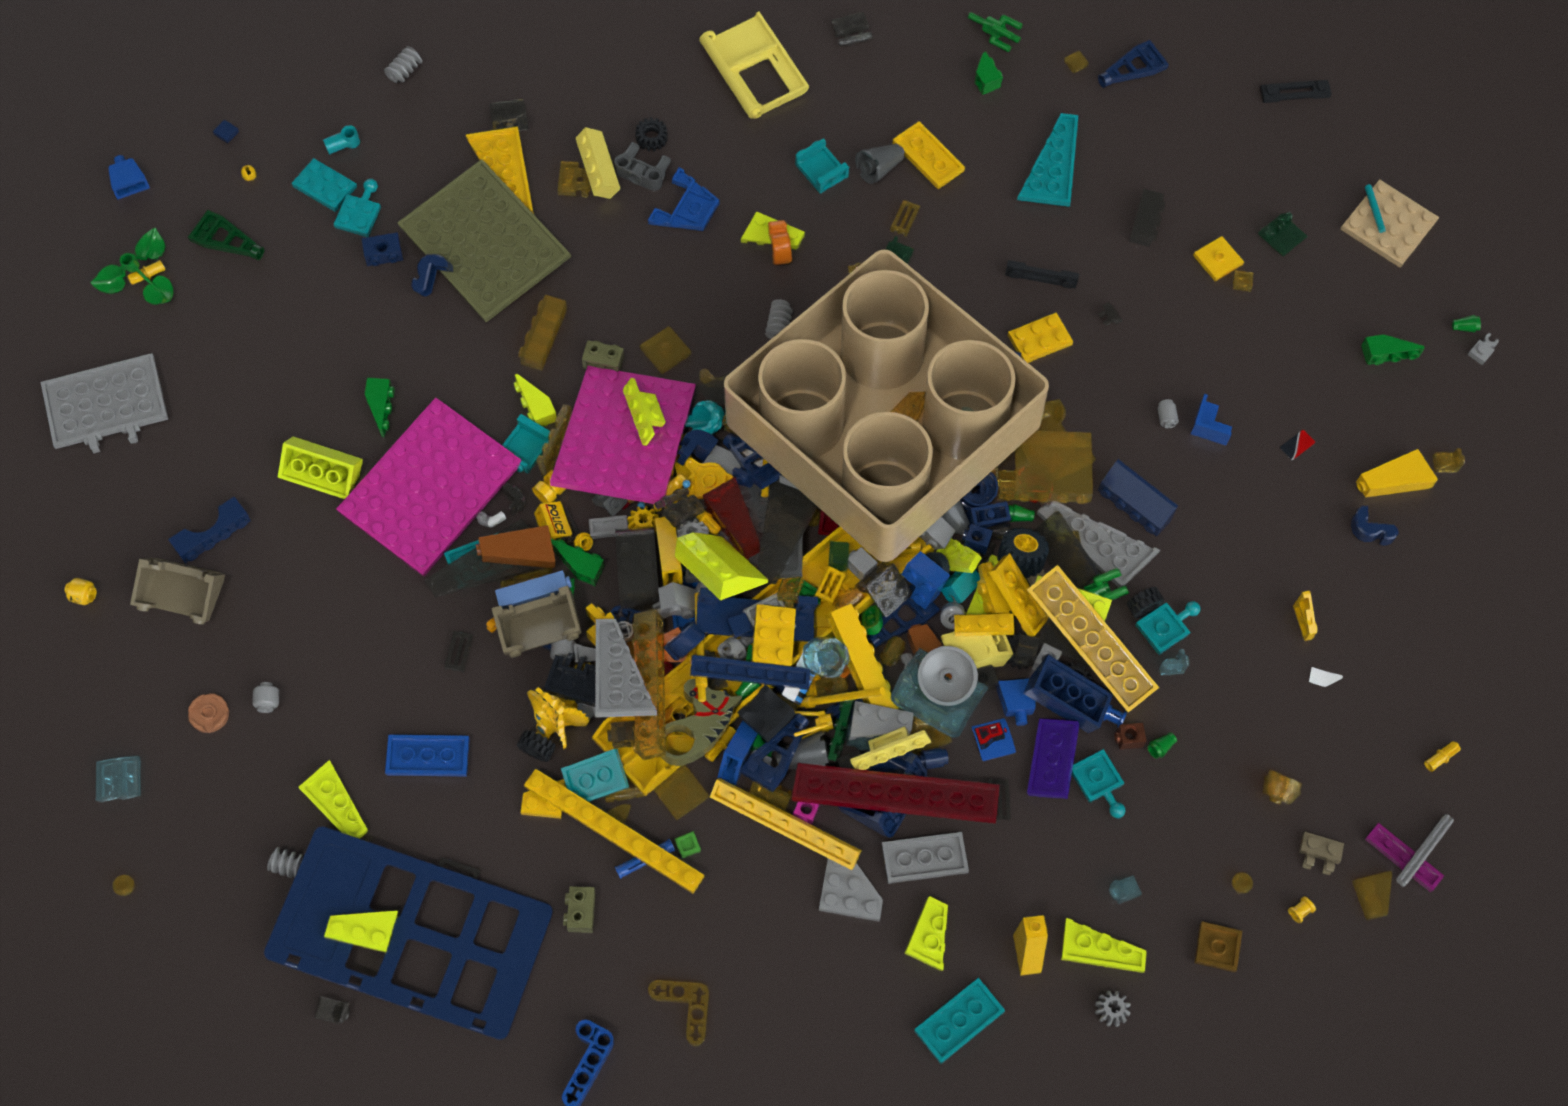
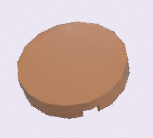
(208, 713)

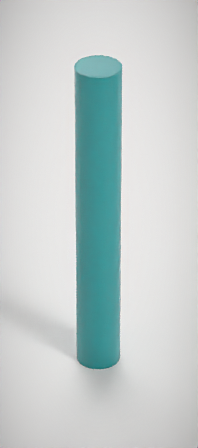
(1375, 209)

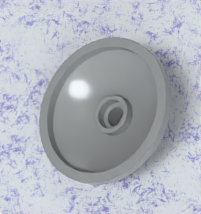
(939, 663)

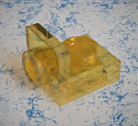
(1448, 461)

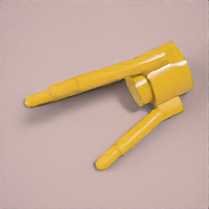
(824, 722)

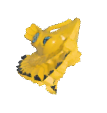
(554, 713)

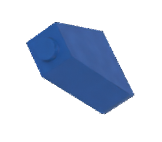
(737, 753)

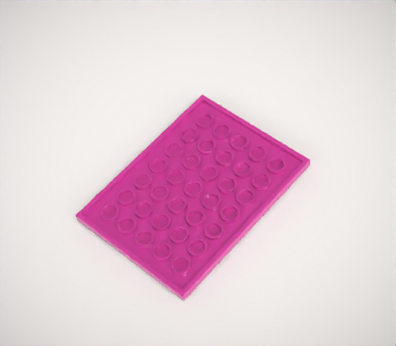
(603, 444)
(429, 486)

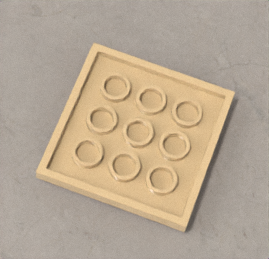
(1404, 224)

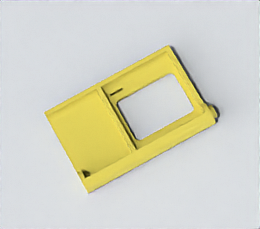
(744, 47)

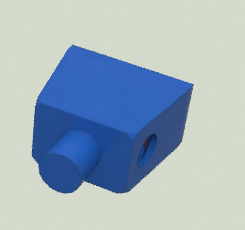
(126, 177)
(1014, 701)

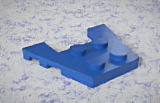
(693, 209)

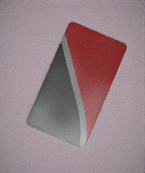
(1297, 445)

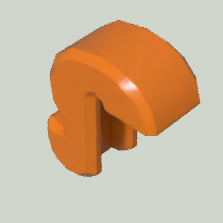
(780, 242)

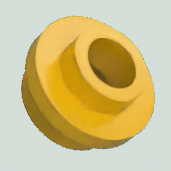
(588, 542)

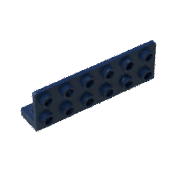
(714, 613)

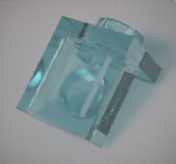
(1172, 666)
(1125, 889)

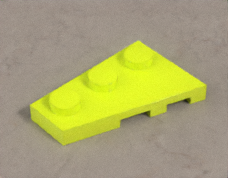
(929, 934)

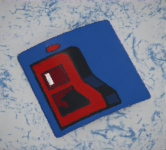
(994, 739)

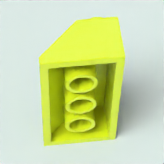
(319, 467)

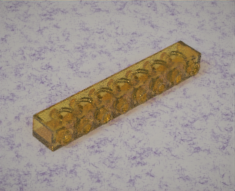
(649, 658)

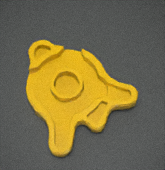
(705, 477)

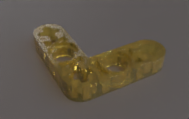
(688, 997)

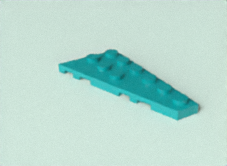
(1053, 170)

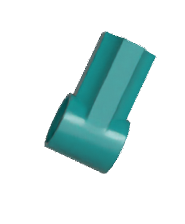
(346, 138)

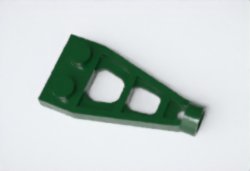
(208, 226)

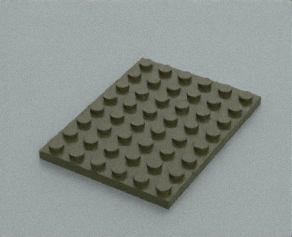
(488, 239)

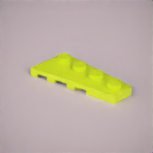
(331, 798)
(1099, 949)

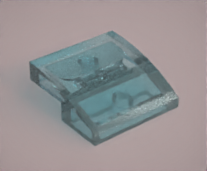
(118, 778)

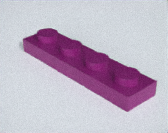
(1401, 854)

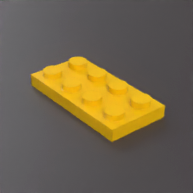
(929, 155)
(1014, 590)

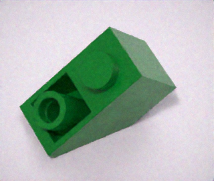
(987, 75)

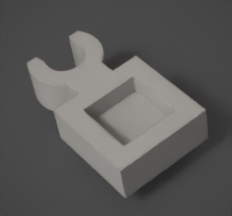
(1483, 349)

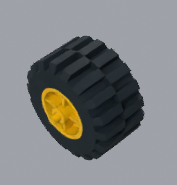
(1026, 549)

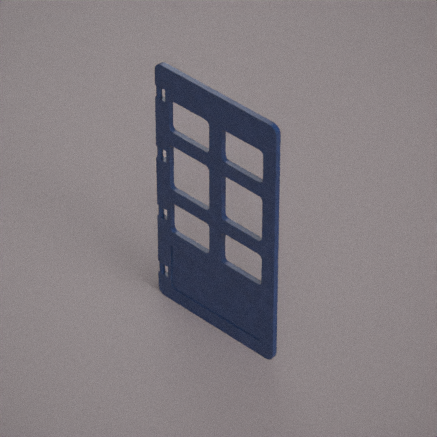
(341, 879)

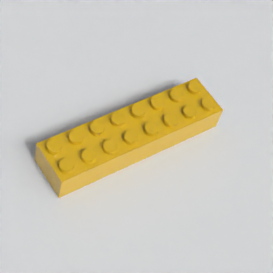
(1092, 639)

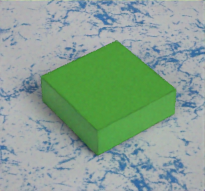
(687, 845)

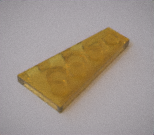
(556, 437)

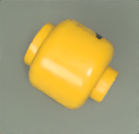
(80, 591)

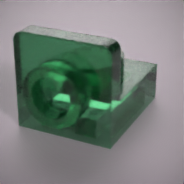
(902, 251)

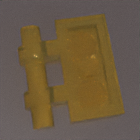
(568, 179)

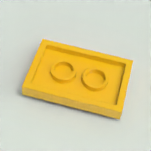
(1040, 338)
(773, 635)

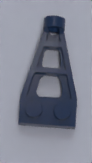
(1149, 55)
(761, 477)
(922, 617)
(765, 774)

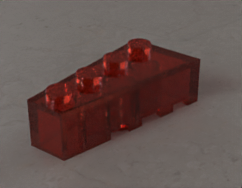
(732, 516)

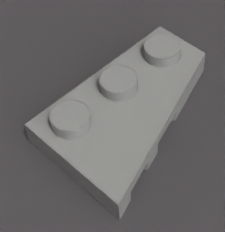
(876, 720)

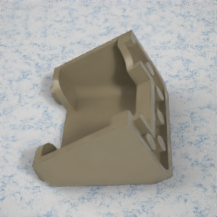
(176, 588)
(537, 622)

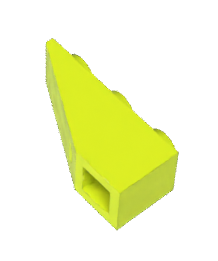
(537, 402)

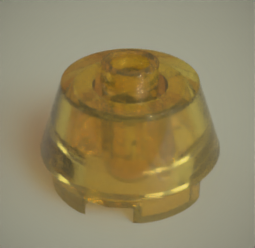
(1281, 788)

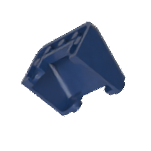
(881, 821)

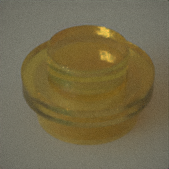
(1242, 882)
(123, 885)

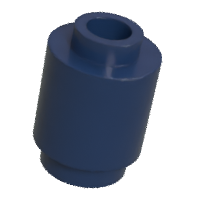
(934, 758)

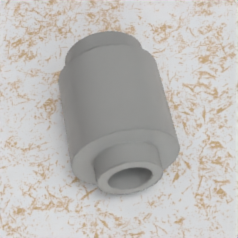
(1167, 414)

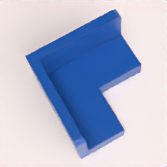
(1207, 427)

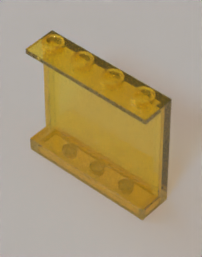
(1054, 467)

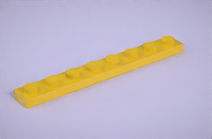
(785, 823)

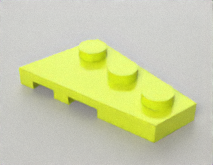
(758, 232)
(960, 557)
(363, 929)

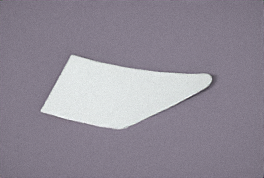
(1322, 677)

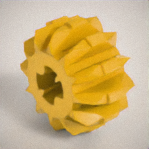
(642, 515)

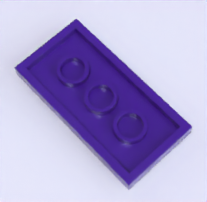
(1053, 758)

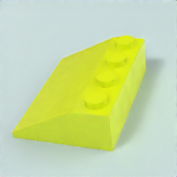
(717, 564)

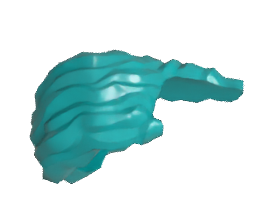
(706, 417)

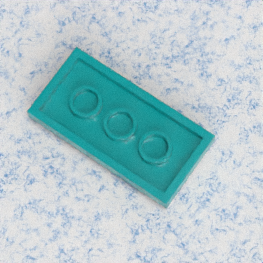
(959, 1020)

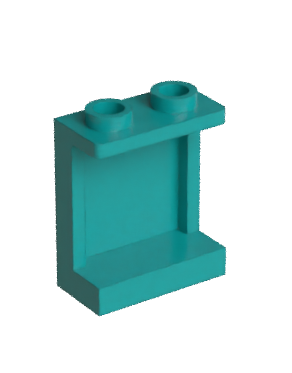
(821, 166)
(527, 442)

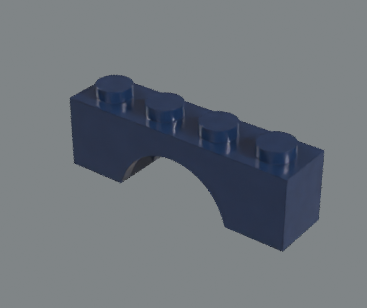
(191, 544)

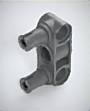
(639, 171)

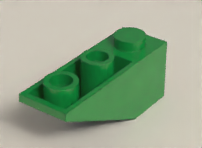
(1386, 348)
(378, 396)
(581, 564)

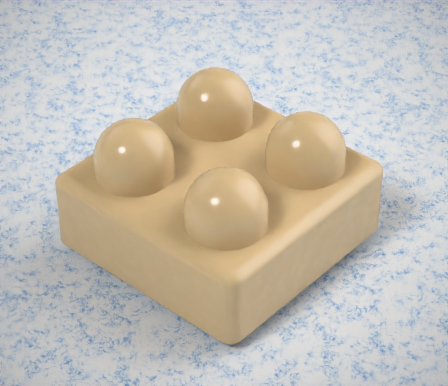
(825, 393)

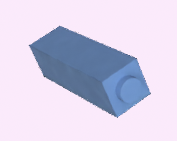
(532, 589)

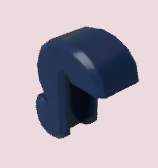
(427, 271)
(1371, 531)
(684, 642)

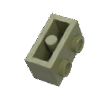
(603, 356)
(580, 909)

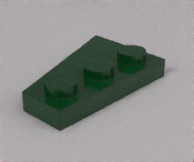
(841, 728)

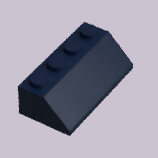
(1137, 498)
(1068, 694)

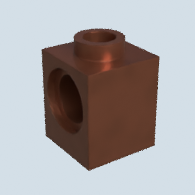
(1136, 730)

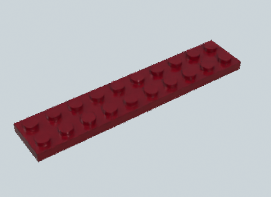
(896, 793)

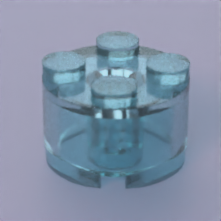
(825, 657)

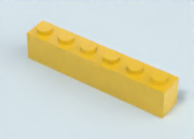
(862, 662)

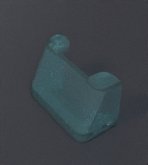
(947, 719)

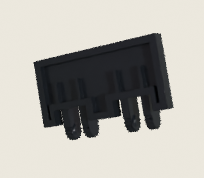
(572, 682)

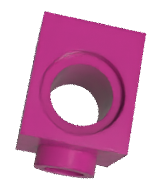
(809, 818)

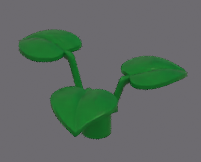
(150, 246)

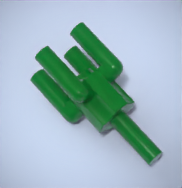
(998, 29)
(1101, 587)

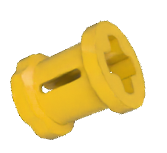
(1301, 910)

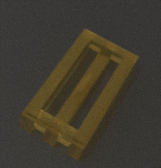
(900, 229)

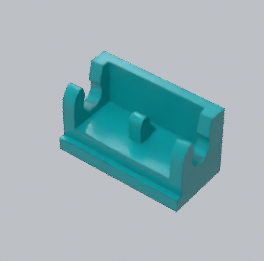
(960, 585)

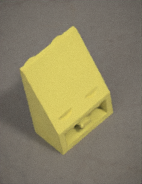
(983, 649)

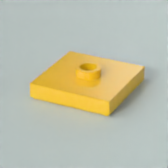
(1218, 258)

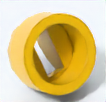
(244, 173)

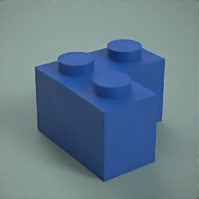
(927, 578)

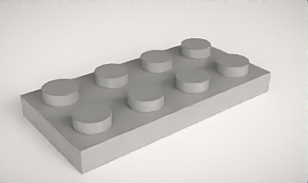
(925, 857)

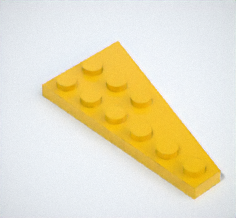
(504, 155)

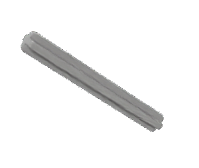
(1424, 850)

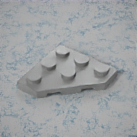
(849, 893)

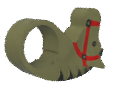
(706, 725)

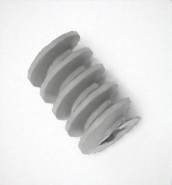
(402, 64)
(778, 318)
(283, 863)

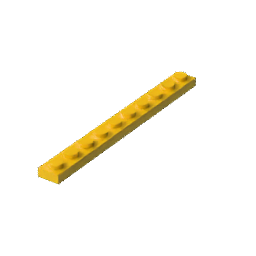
(614, 831)

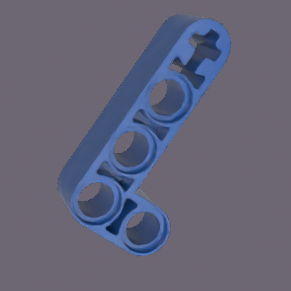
(584, 1067)

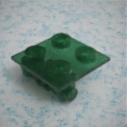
(1282, 234)

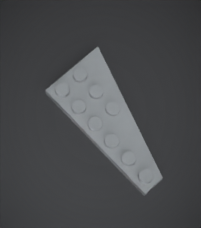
(1105, 545)
(618, 681)

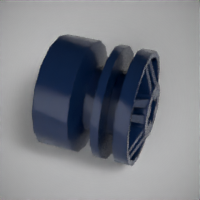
(986, 492)

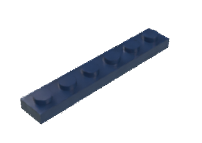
(749, 672)

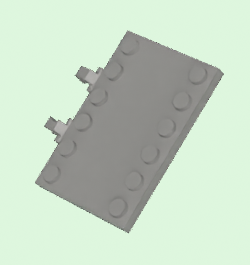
(104, 402)

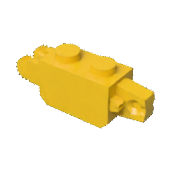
(991, 595)

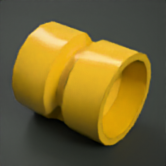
(545, 492)

